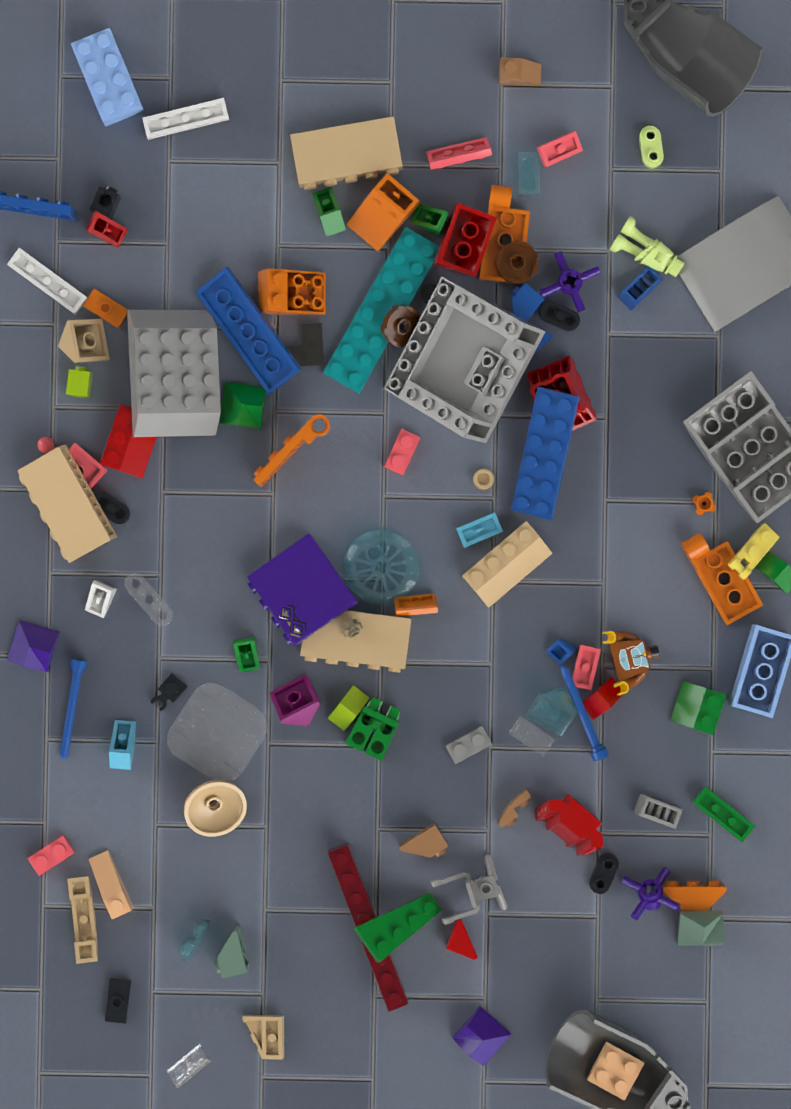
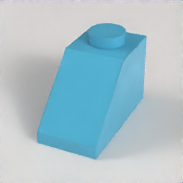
(122, 745)

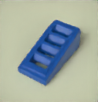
(630, 296)

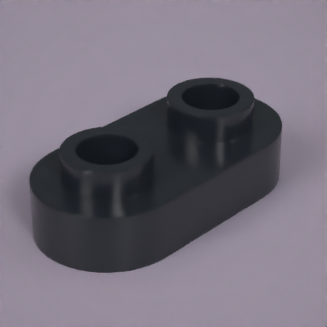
(560, 314)
(112, 506)
(602, 873)

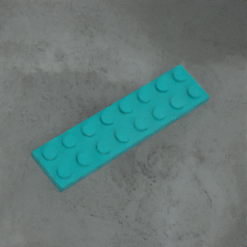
(394, 285)

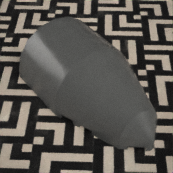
(693, 52)
(577, 1049)

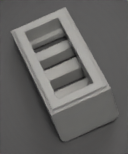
(641, 806)

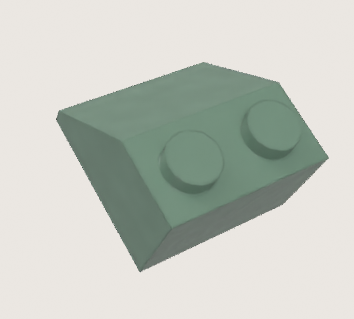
(233, 956)

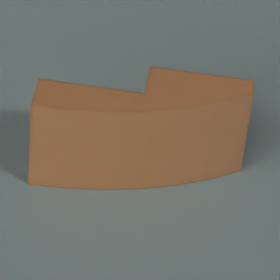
(509, 814)

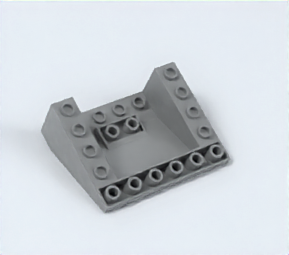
(464, 361)

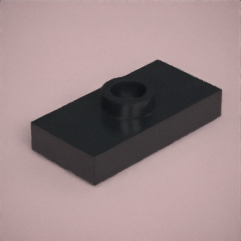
(118, 1000)

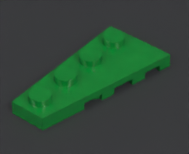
(393, 928)

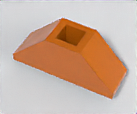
(694, 895)

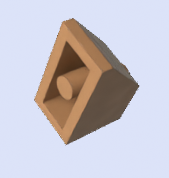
(519, 72)
(426, 843)

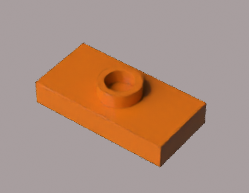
(106, 308)
(415, 604)

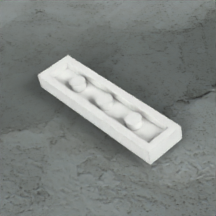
(185, 118)
(47, 281)

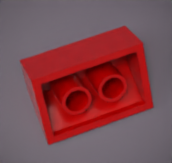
(465, 240)
(123, 450)

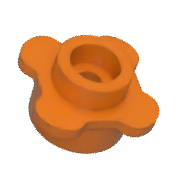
(707, 498)

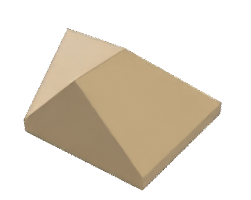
(84, 341)

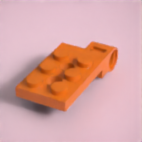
(508, 222)
(291, 444)
(708, 566)

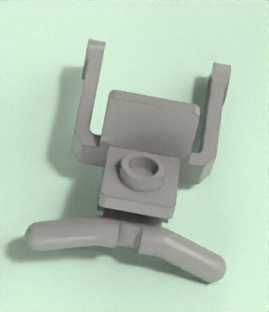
(478, 889)

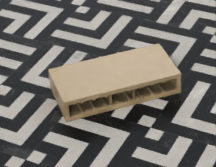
(346, 153)
(66, 503)
(380, 642)

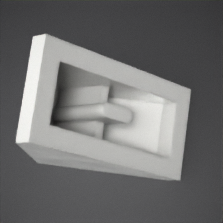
(100, 598)

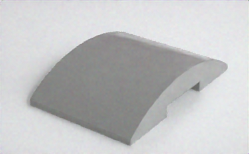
(740, 264)
(746, 445)

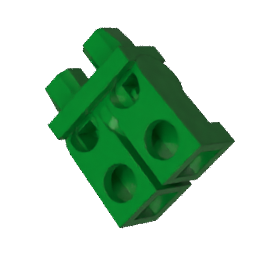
(376, 723)

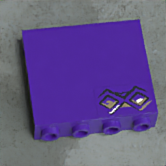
(301, 590)

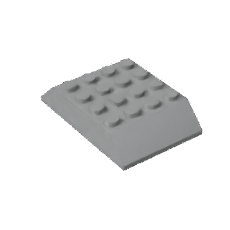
(173, 373)

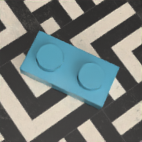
(479, 530)

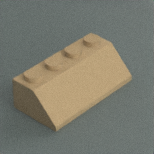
(507, 564)

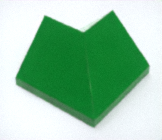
(242, 405)

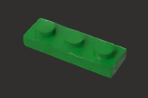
(723, 814)

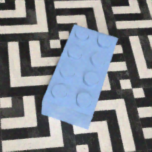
(107, 77)
(762, 671)

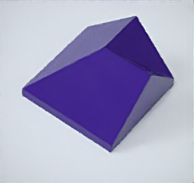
(33, 646)
(481, 1036)

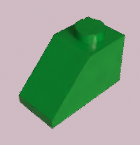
(329, 211)

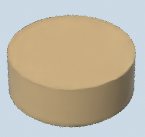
(483, 479)

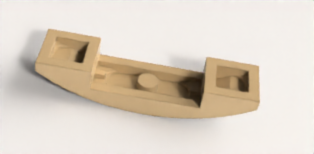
(83, 919)

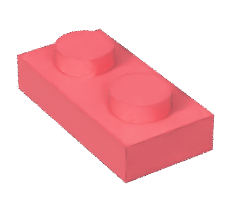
(559, 148)
(402, 452)
(585, 666)
(51, 855)

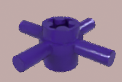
(567, 289)
(650, 894)

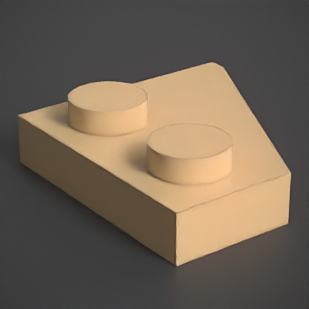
(268, 1034)

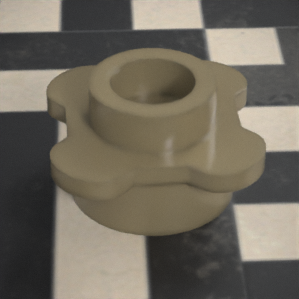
(351, 628)

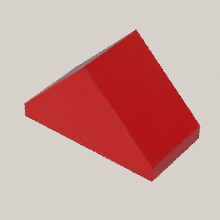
(106, 229)
(602, 698)
(460, 941)

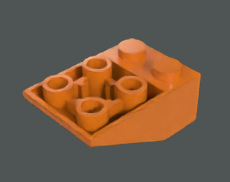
(383, 212)
(291, 292)

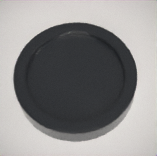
(427, 292)

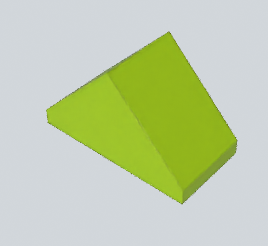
(348, 708)

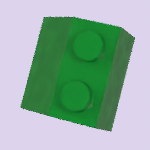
(698, 707)

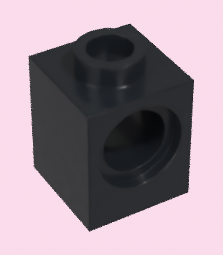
(109, 210)

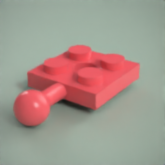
(91, 467)

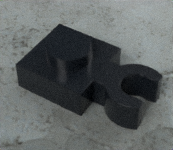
(170, 689)

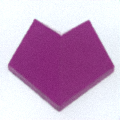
(296, 701)

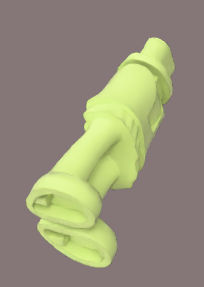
(656, 253)

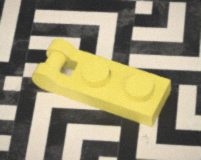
(753, 550)

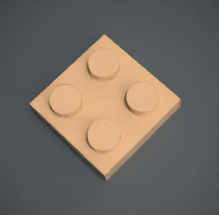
(615, 1070)

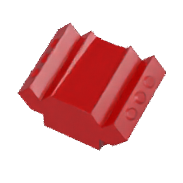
(564, 378)
(572, 824)

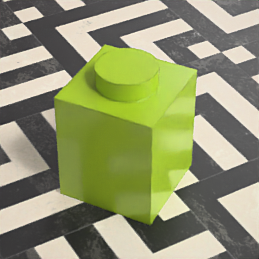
(79, 382)

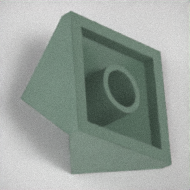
(701, 928)

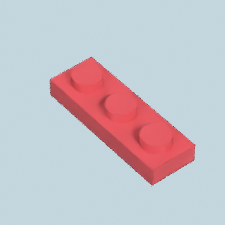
(458, 153)

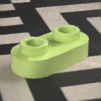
(651, 146)

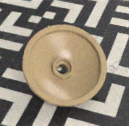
(215, 817)

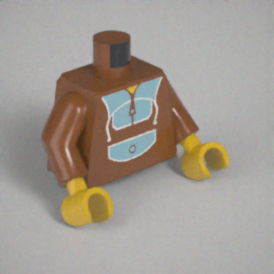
(629, 658)

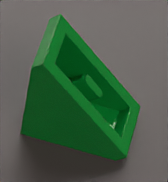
(430, 219)
(776, 571)
(246, 654)

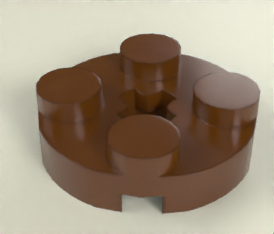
(528, 258)
(393, 319)

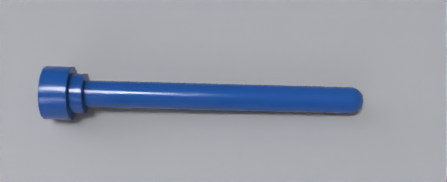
(78, 667)
(598, 751)

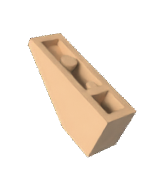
(110, 885)

